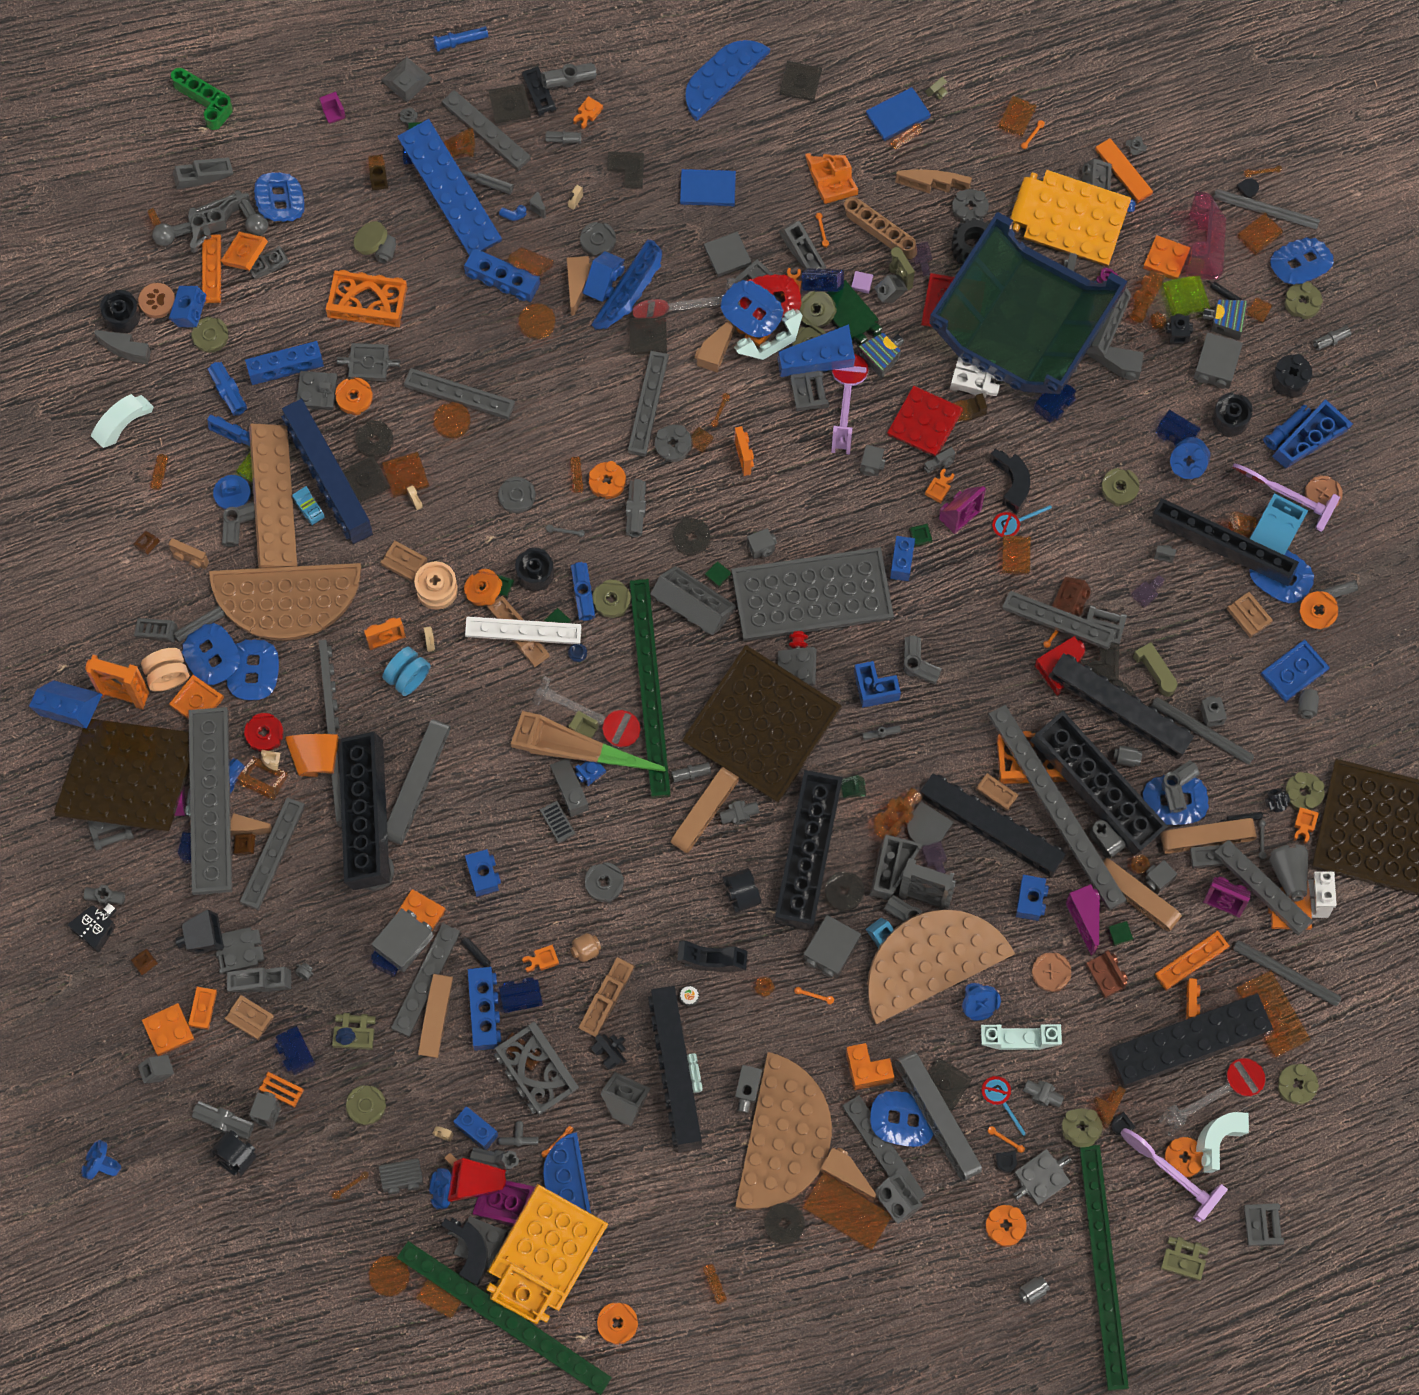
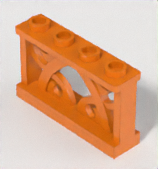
(363, 281)
(132, 688)
(1016, 775)

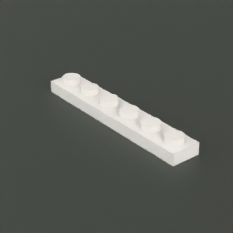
(523, 630)

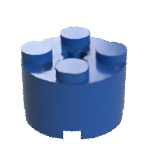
(1200, 458)

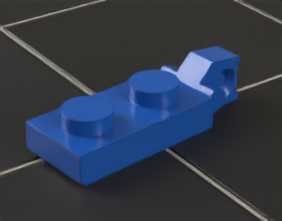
(230, 431)

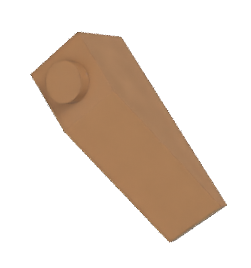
(577, 276)
(714, 348)
(844, 1170)

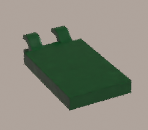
(855, 312)

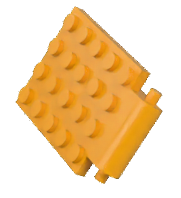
(1070, 216)
(543, 1255)

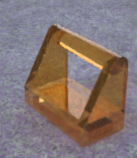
(259, 786)

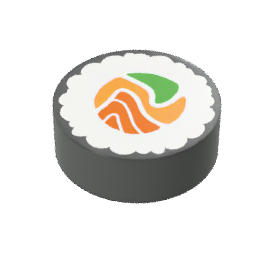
(689, 996)

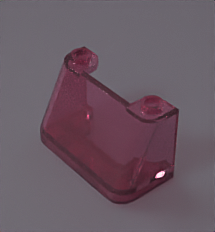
(1207, 256)

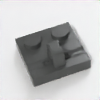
(317, 389)

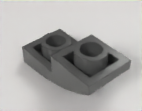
(269, 263)

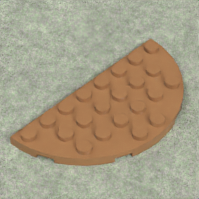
(286, 600)
(930, 956)
(786, 1138)

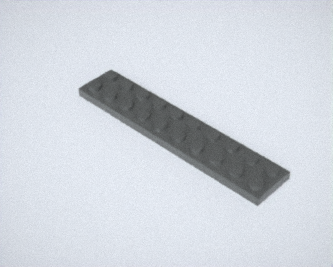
(210, 801)

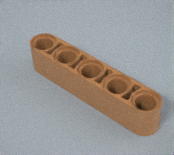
(877, 220)
(704, 810)
(1208, 835)
(1143, 898)

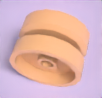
(436, 585)
(165, 669)

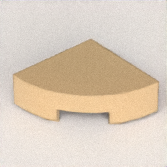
(578, 194)
(412, 493)
(429, 639)
(270, 759)
(443, 1133)

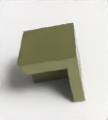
(584, 724)

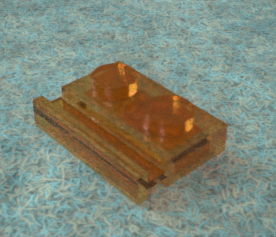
(1017, 116)
(1260, 233)
(1016, 554)

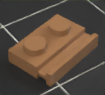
(185, 552)
(403, 561)
(1249, 614)
(249, 1017)

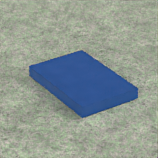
(898, 114)
(707, 187)
(1295, 670)

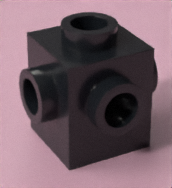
(1179, 329)

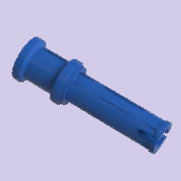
(452, 40)
(1282, 431)

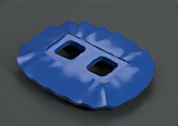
(292, 196)
(1308, 269)
(744, 318)
(1285, 593)
(222, 645)
(266, 670)
(1194, 811)
(899, 1133)

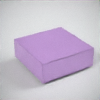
(862, 282)

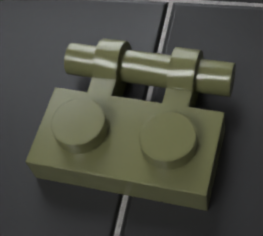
(364, 1035)
(1182, 1263)

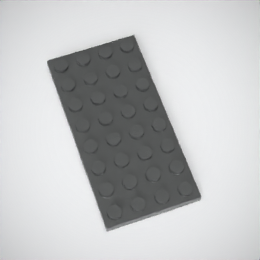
(812, 594)

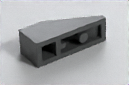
(801, 246)
(1121, 362)
(569, 787)

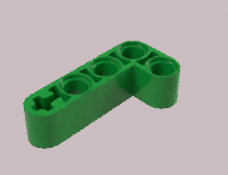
(185, 81)

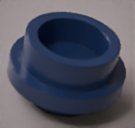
(577, 652)
(345, 1036)

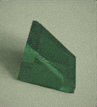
(853, 787)

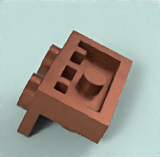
(1072, 596)
(1107, 974)

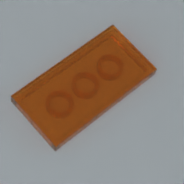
(1288, 1029)
(847, 1211)

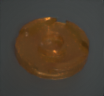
(537, 321)
(452, 420)
(389, 1276)

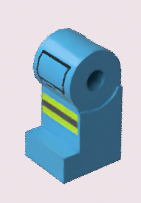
(308, 505)

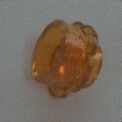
(1158, 320)
(1140, 859)
(764, 991)

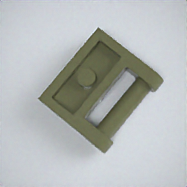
(902, 267)

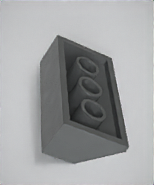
(693, 600)

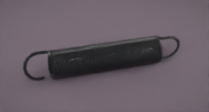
(1223, 291)
(1255, 816)
(475, 952)

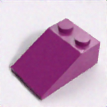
(962, 508)
(1227, 896)
(1084, 909)
(505, 1204)

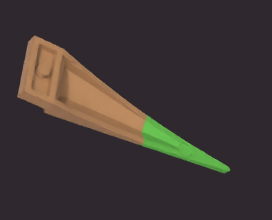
(549, 738)

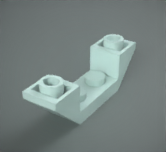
(792, 322)
(1021, 1038)

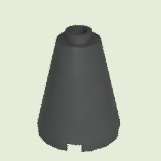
(1291, 870)

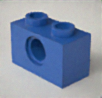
(187, 306)
(902, 558)
(478, 862)
(1031, 886)
(475, 1128)

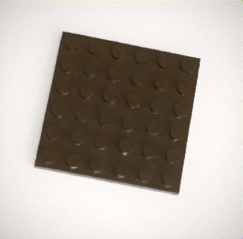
(762, 723)
(126, 775)
(1370, 827)

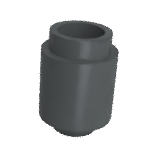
(386, 251)
(1308, 704)
(1127, 756)
(1033, 1290)

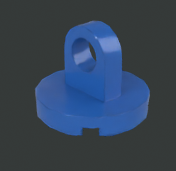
(231, 492)
(980, 1001)
(99, 1161)
(440, 1188)

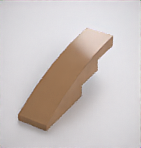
(927, 179)
(531, 650)
(246, 825)
(606, 997)
(435, 1015)

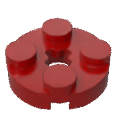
(267, 742)

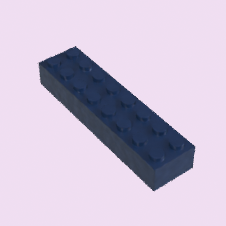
(326, 472)

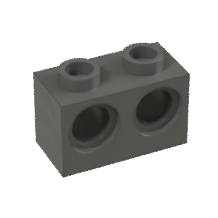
(265, 1110)
(898, 1198)

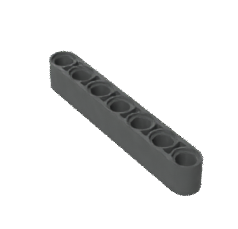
(417, 780)
(938, 1116)

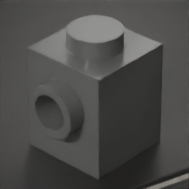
(890, 288)
(872, 461)
(761, 543)
(1213, 711)
(1160, 876)
(156, 1069)

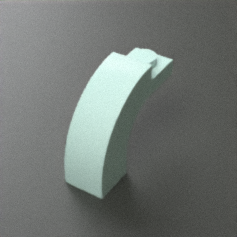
(118, 417)
(1212, 1134)

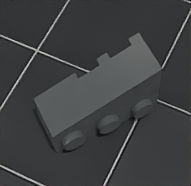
(891, 865)

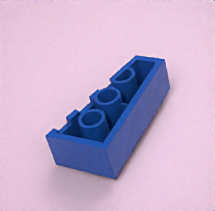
(821, 353)
(1316, 431)

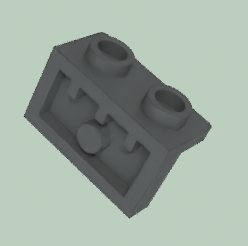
(1097, 173)

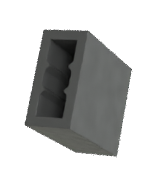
(1218, 361)
(403, 939)
(831, 947)

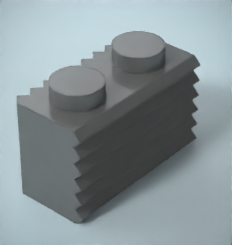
(401, 1176)

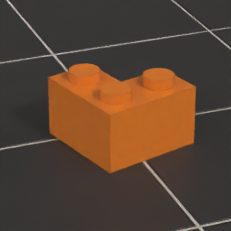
(867, 1073)

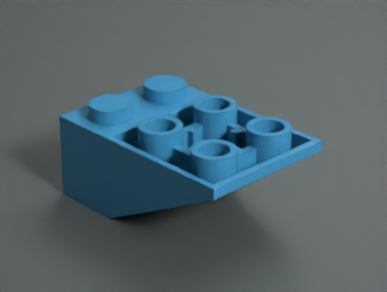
(1279, 524)

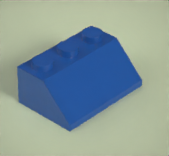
(65, 703)

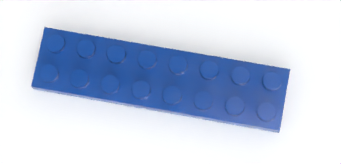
(449, 187)

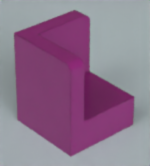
(332, 107)

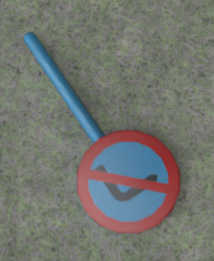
(1009, 524)
(997, 1092)

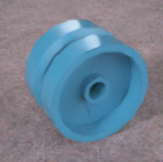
(406, 671)

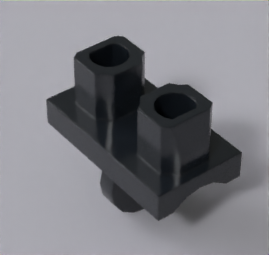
(615, 1057)

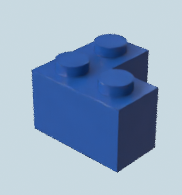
(602, 273)
(874, 690)

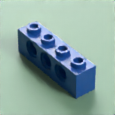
(497, 267)
(284, 362)
(483, 977)

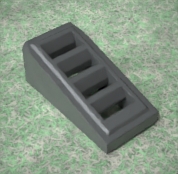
(167, 630)

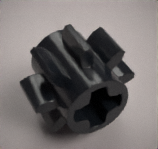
(1277, 800)

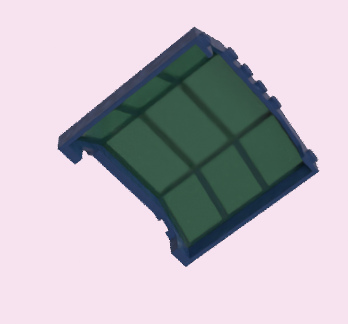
(1022, 312)

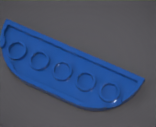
(722, 74)
(630, 286)
(565, 1173)

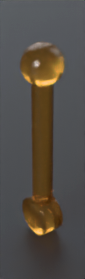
(1248, 172)
(725, 397)
(336, 1194)

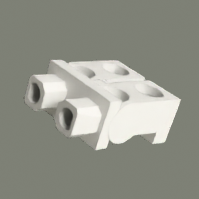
(972, 380)
(1324, 894)

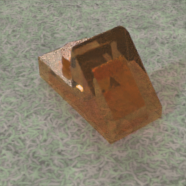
(461, 143)
(1242, 523)
(1107, 1110)

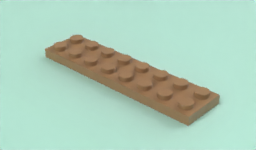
(272, 496)

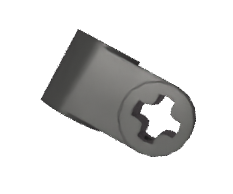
(1108, 841)

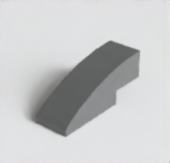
(202, 172)
(124, 346)
(259, 980)

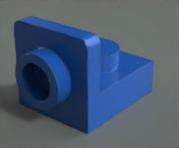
(589, 772)

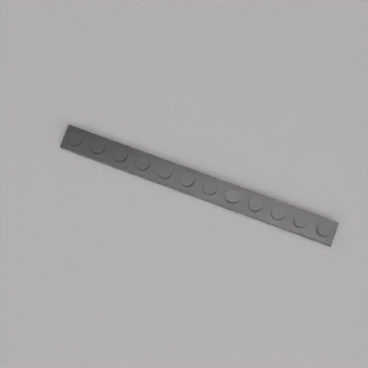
(1057, 807)

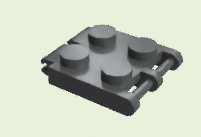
(240, 950)

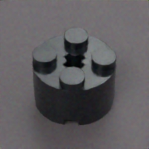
(120, 311)
(1292, 375)
(1232, 414)
(534, 579)
(742, 890)
(233, 1154)

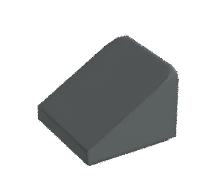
(537, 205)

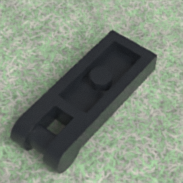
(537, 92)

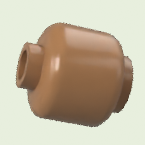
(585, 947)

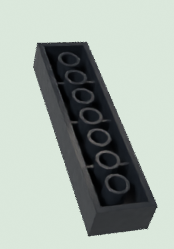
(1098, 782)
(363, 811)
(808, 850)
(1190, 1041)
(676, 1069)

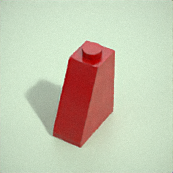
(1047, 661)
(474, 1180)

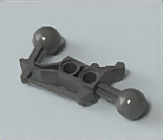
(256, 224)

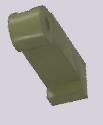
(1157, 668)

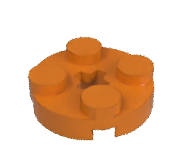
(353, 386)
(606, 490)
(489, 593)
(1316, 599)
(1180, 1146)
(1011, 1215)
(617, 1335)

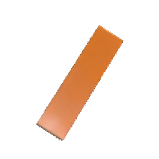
(1124, 170)
(211, 269)
(1192, 960)

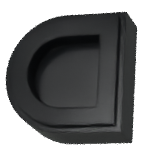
(1248, 187)
(1120, 1122)
(1006, 1161)

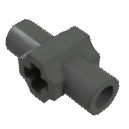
(739, 812)
(95, 894)
(1043, 1093)

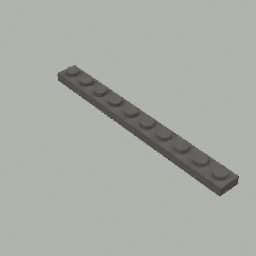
(332, 722)

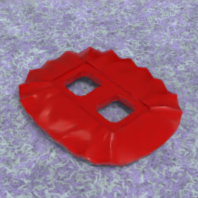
(774, 284)

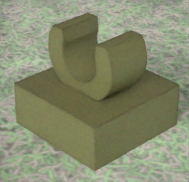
(937, 89)

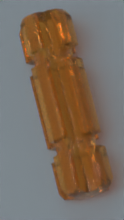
(906, 136)
(159, 472)
(576, 474)
(715, 1284)

